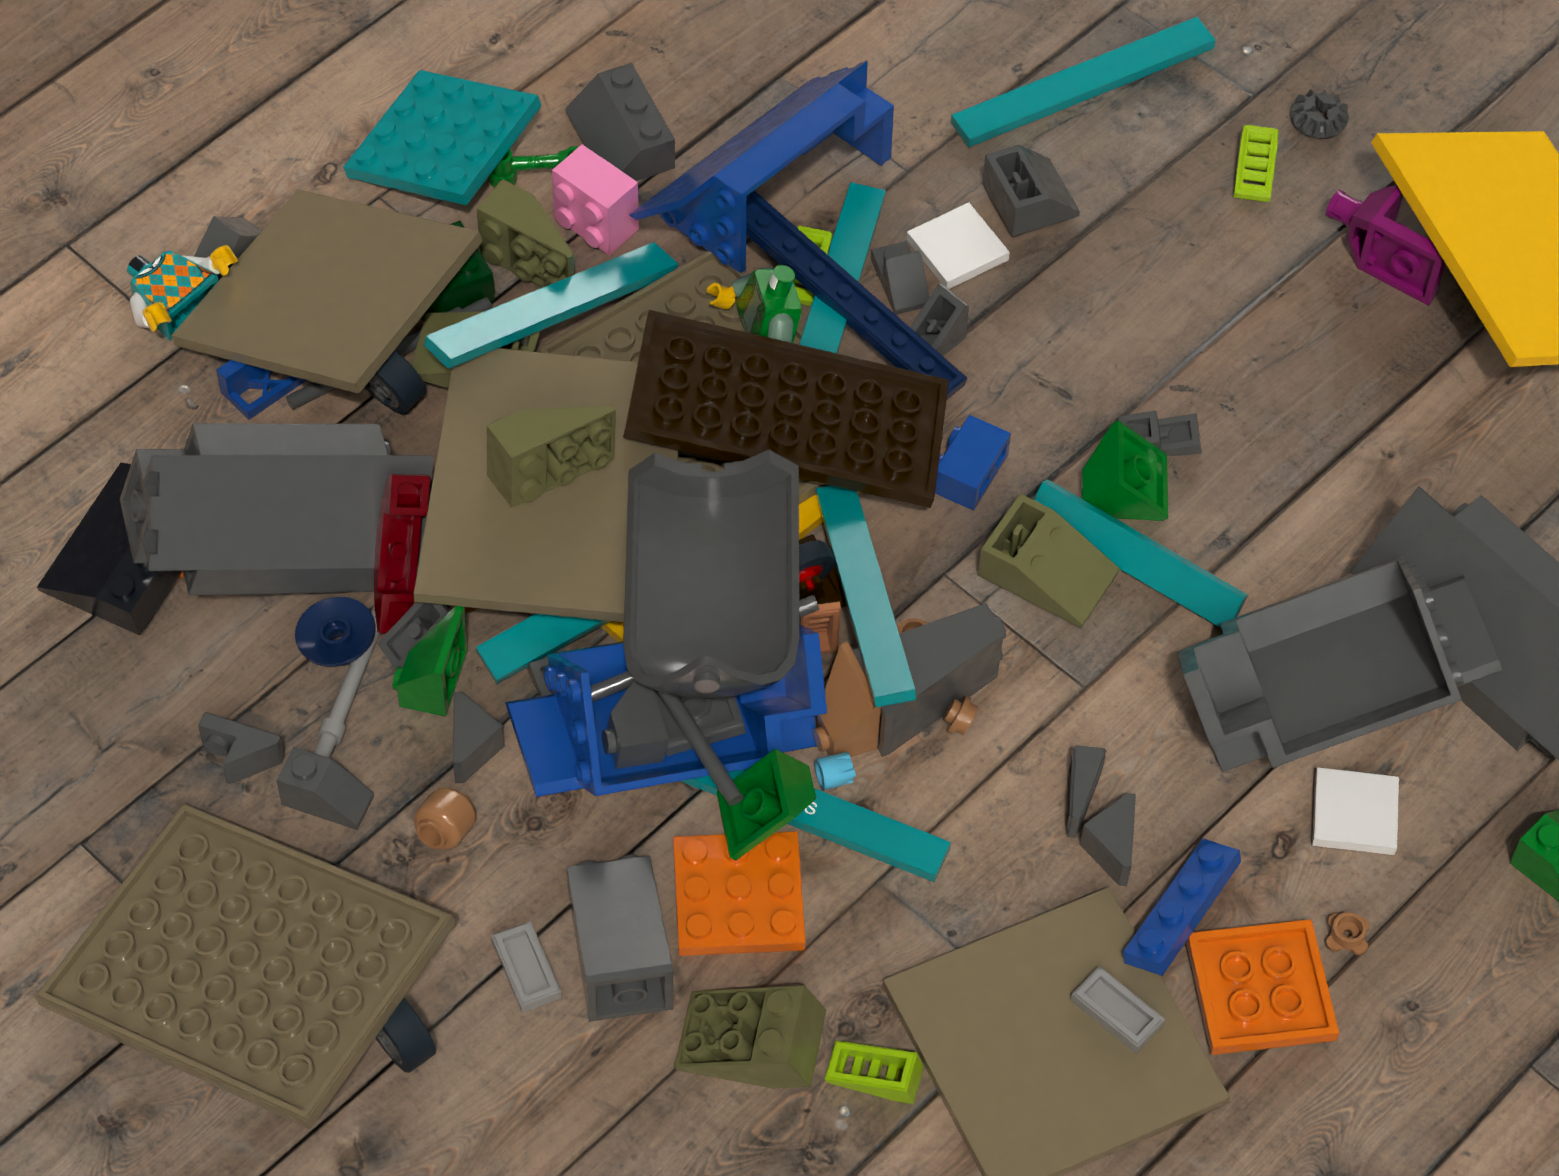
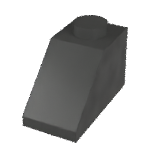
(636, 729)
(323, 789)

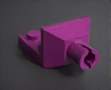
(1387, 247)

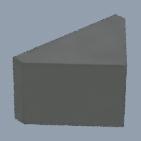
(229, 231)
(942, 320)
(475, 737)
(1110, 838)

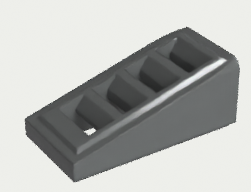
(1084, 774)

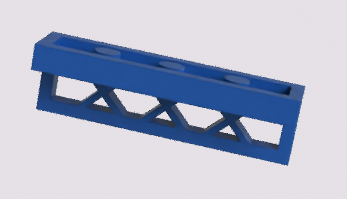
(238, 377)

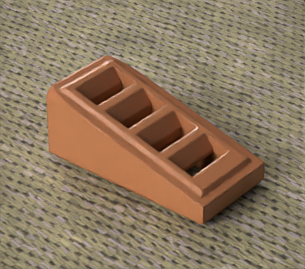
(827, 623)

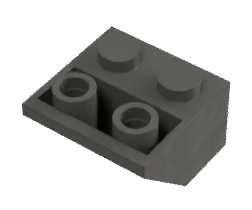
(1026, 190)

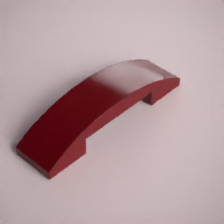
(398, 546)

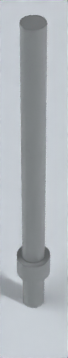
(333, 727)

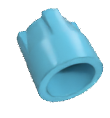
(834, 770)

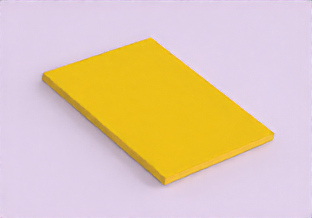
(1495, 224)

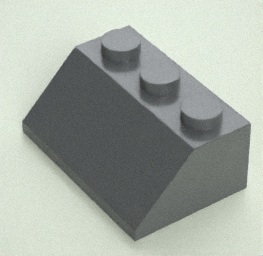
(623, 124)

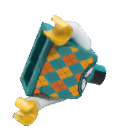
(173, 286)

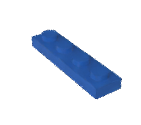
(1182, 907)

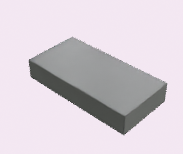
(526, 967)
(1117, 1009)

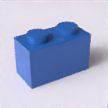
(971, 461)

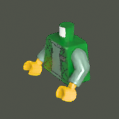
(765, 302)

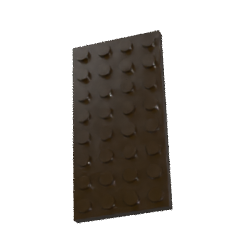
(823, 410)

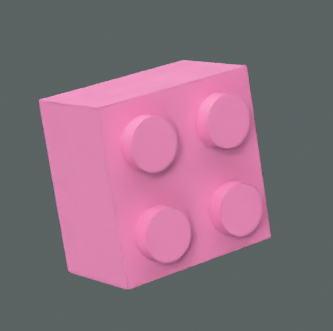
(595, 200)

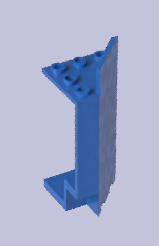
(712, 195)
(564, 729)

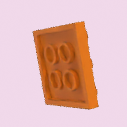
(738, 903)
(1262, 987)

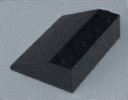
(98, 567)

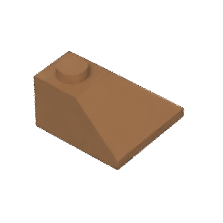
(851, 713)

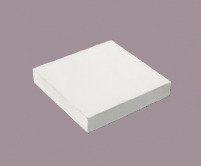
(958, 245)
(1355, 811)

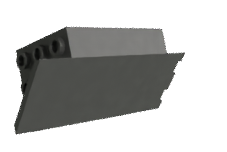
(265, 506)
(1515, 595)
(1336, 664)

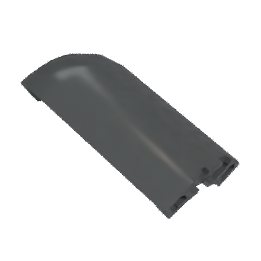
(712, 575)

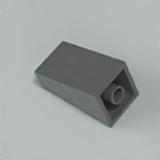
(945, 663)
(620, 938)

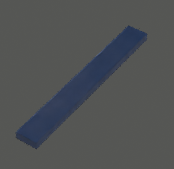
(845, 294)

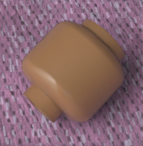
(444, 818)

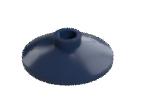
(333, 619)

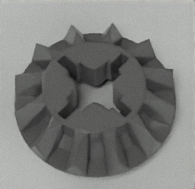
(1312, 122)

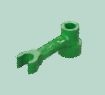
(509, 165)

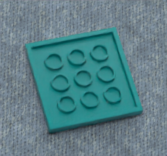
(442, 137)

